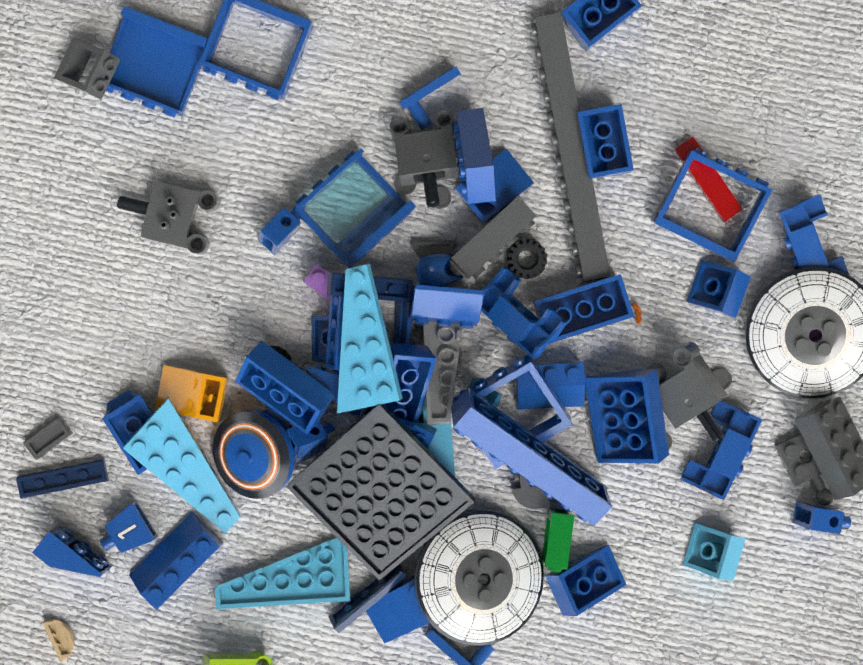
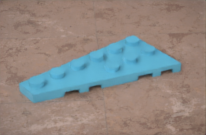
(366, 359)
(177, 460)
(303, 578)

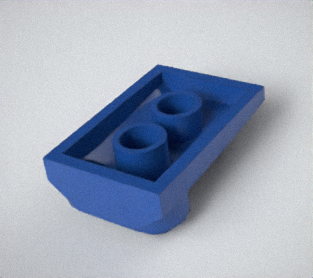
(124, 418)

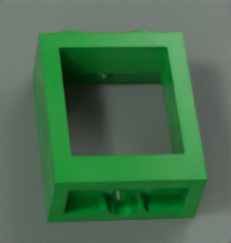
(557, 539)

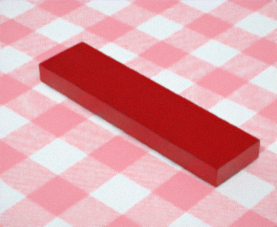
(710, 183)

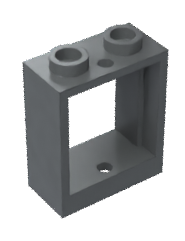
(75, 63)

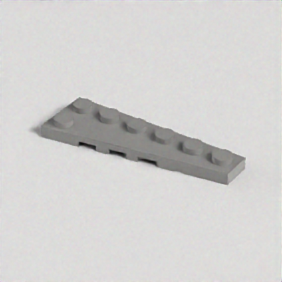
(445, 345)

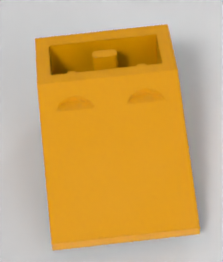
(193, 392)

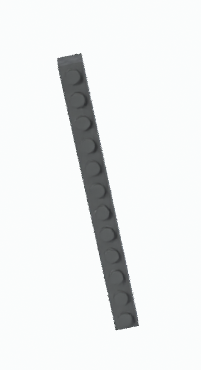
(563, 107)

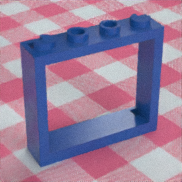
(268, 11)
(740, 175)
(401, 329)
(504, 375)

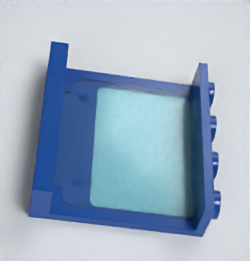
(352, 209)

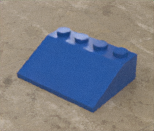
(627, 417)

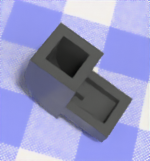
(529, 495)

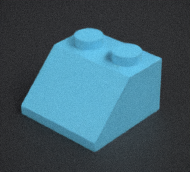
(714, 552)

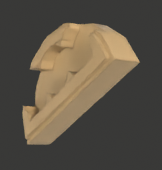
(60, 636)

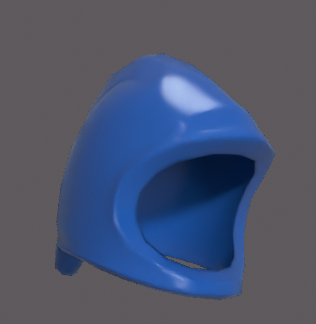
(435, 270)

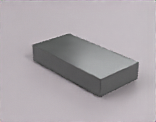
(47, 438)

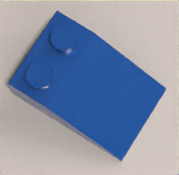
(586, 581)
(397, 612)

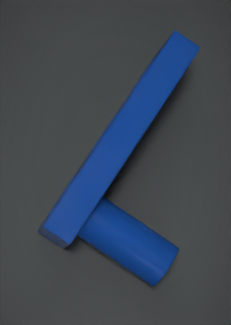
(412, 101)
(477, 658)

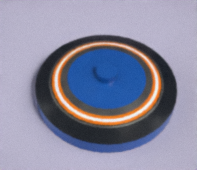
(253, 454)

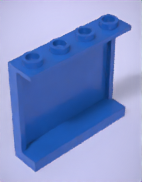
(156, 62)

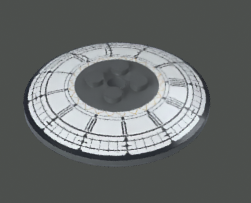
(781, 326)
(450, 573)

